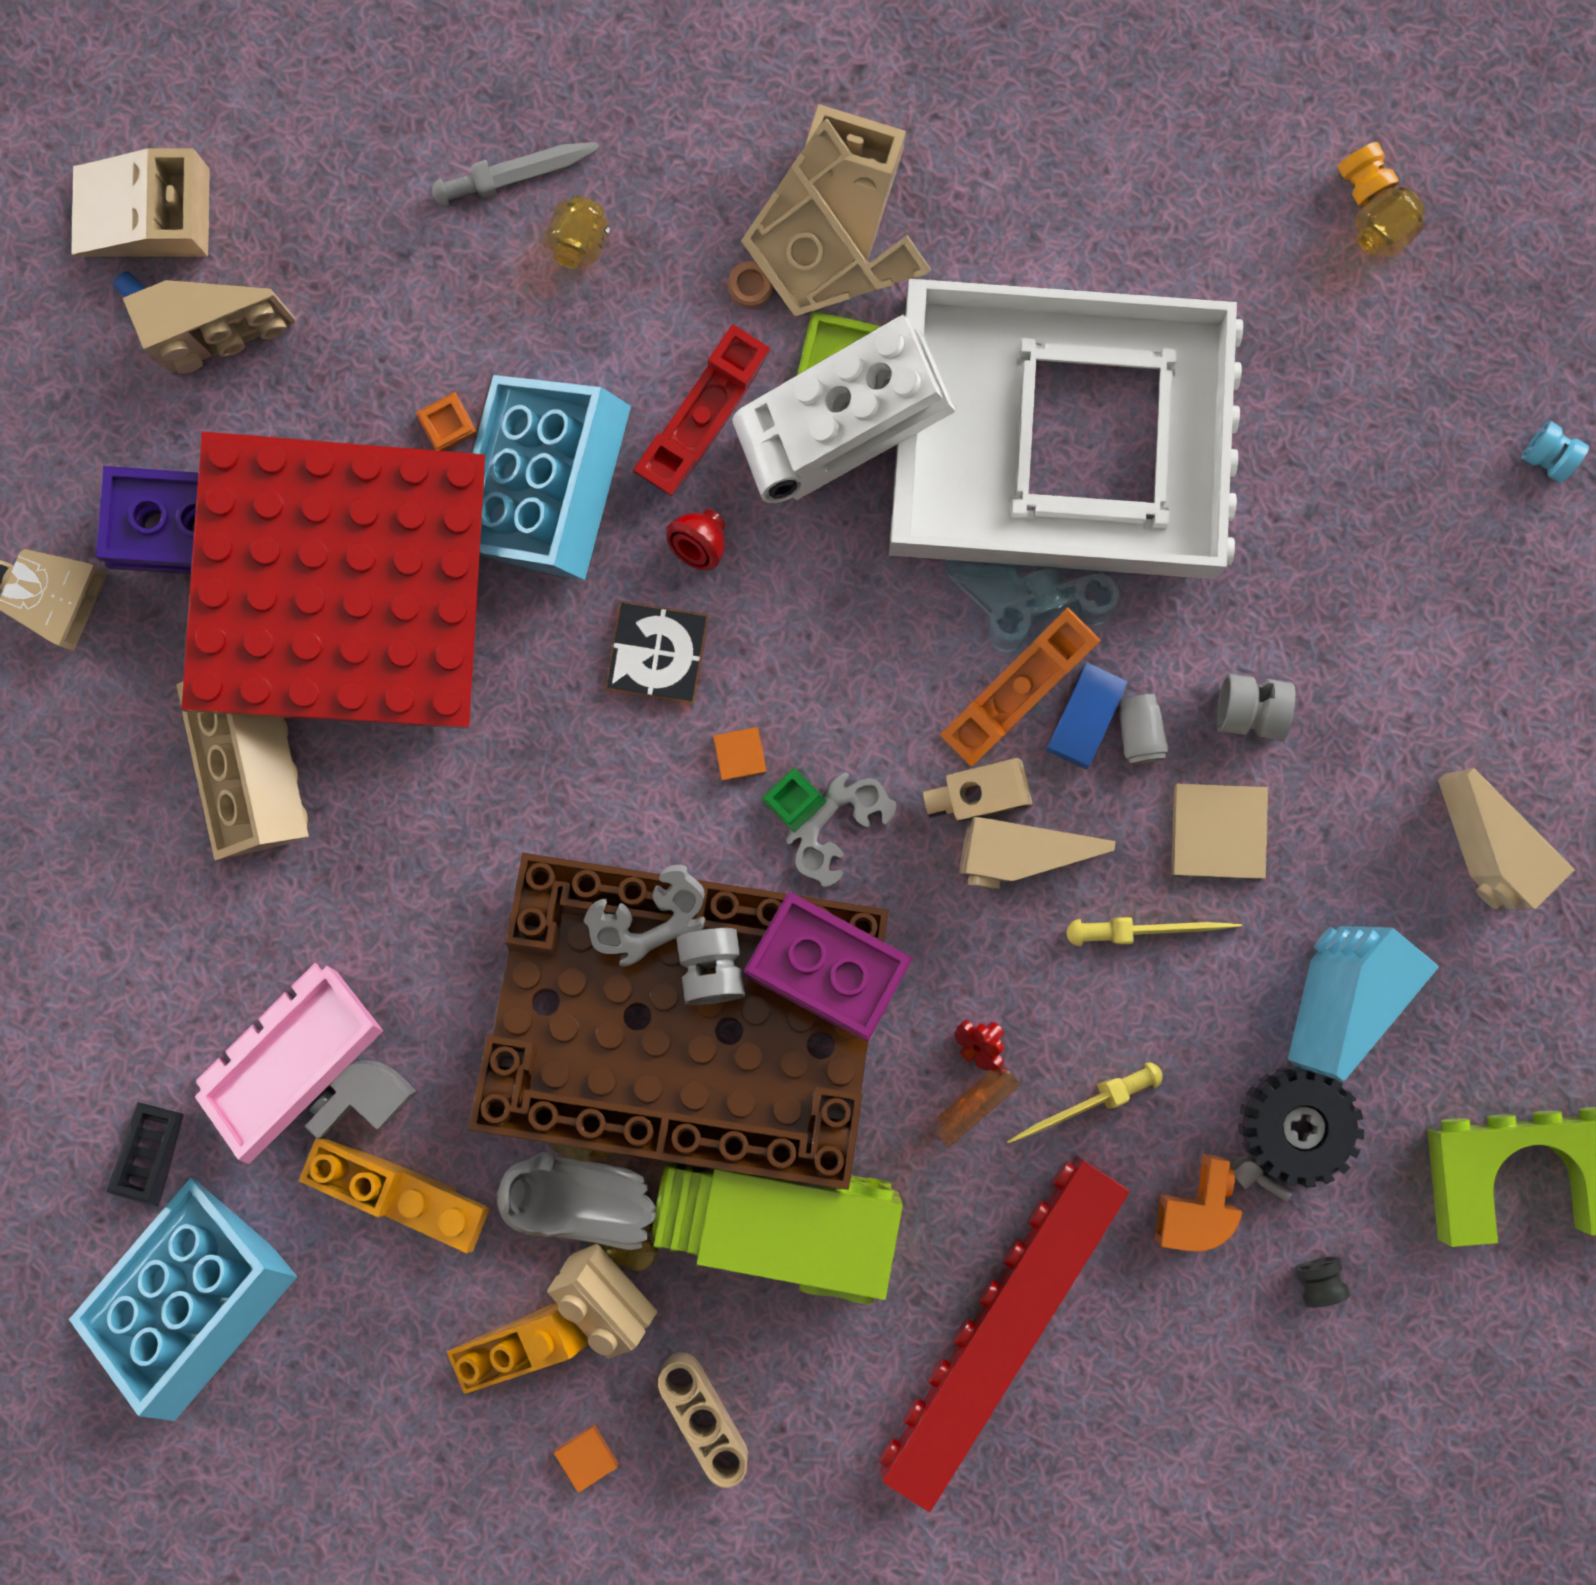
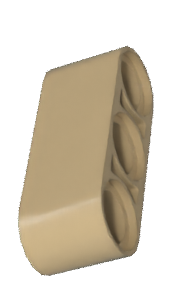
(703, 1441)

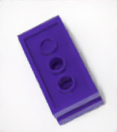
(127, 503)

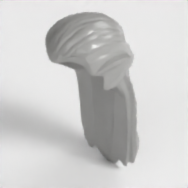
(576, 1201)

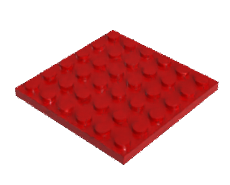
(333, 581)

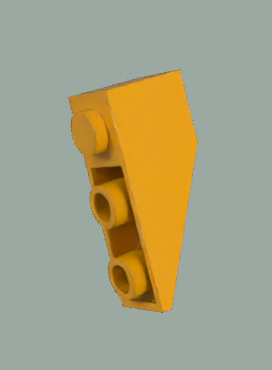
(516, 1349)

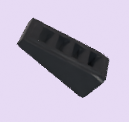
(162, 1158)

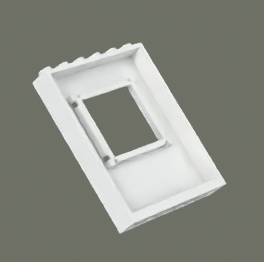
(966, 473)

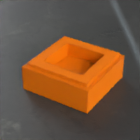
(446, 422)
(740, 753)
(586, 1458)

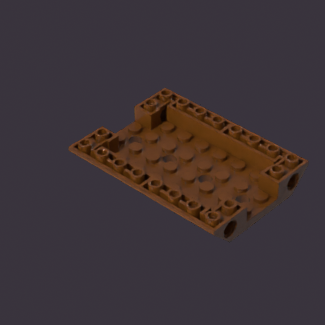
(672, 1085)

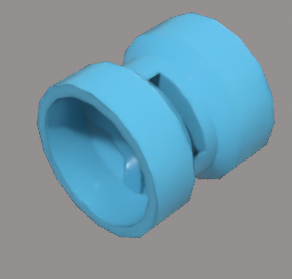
(1555, 452)

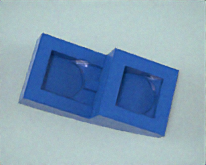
(1086, 716)

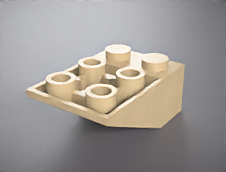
(861, 182)
(142, 205)
(195, 321)

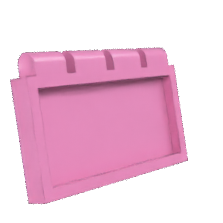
(285, 1063)

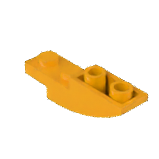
(394, 1192)

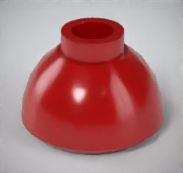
(698, 539)

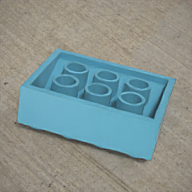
(546, 471)
(1354, 995)
(180, 1302)

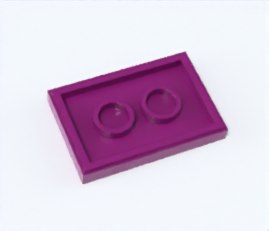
(827, 966)

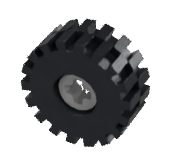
(1277, 1147)

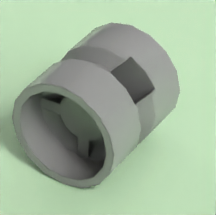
(1255, 707)
(709, 950)

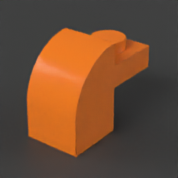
(1202, 1221)

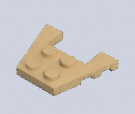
(808, 249)

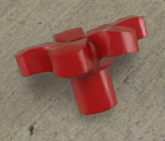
(981, 1044)

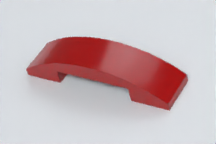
(703, 412)

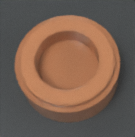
(749, 285)

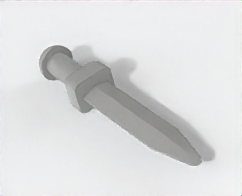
(487, 179)

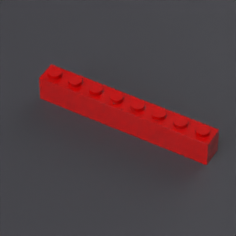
(1002, 1332)

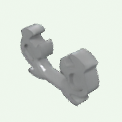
(866, 797)
(610, 931)

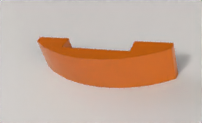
(1020, 686)

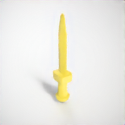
(1121, 930)
(1113, 1093)

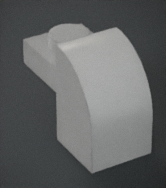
(368, 1088)

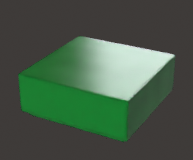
(794, 800)

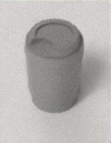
(1142, 729)

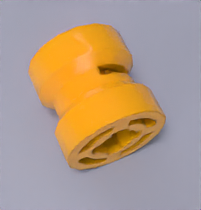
(1366, 172)

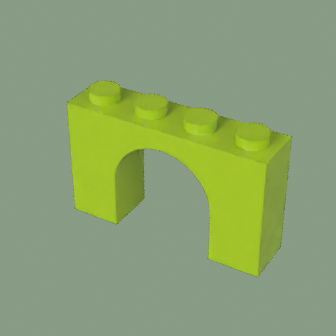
(1468, 1159)

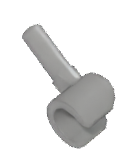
(1248, 1172)

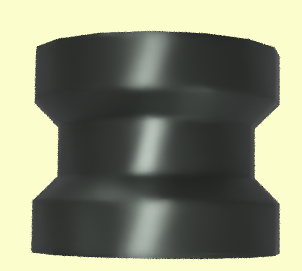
(1322, 1282)

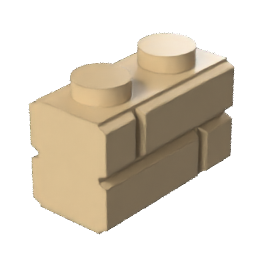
(601, 1302)

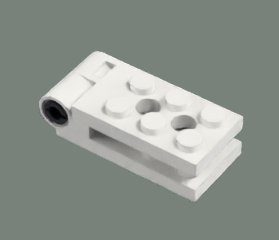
(842, 412)

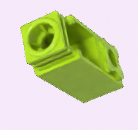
(783, 1229)

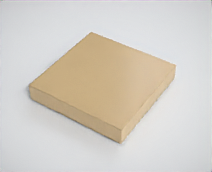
(1219, 831)

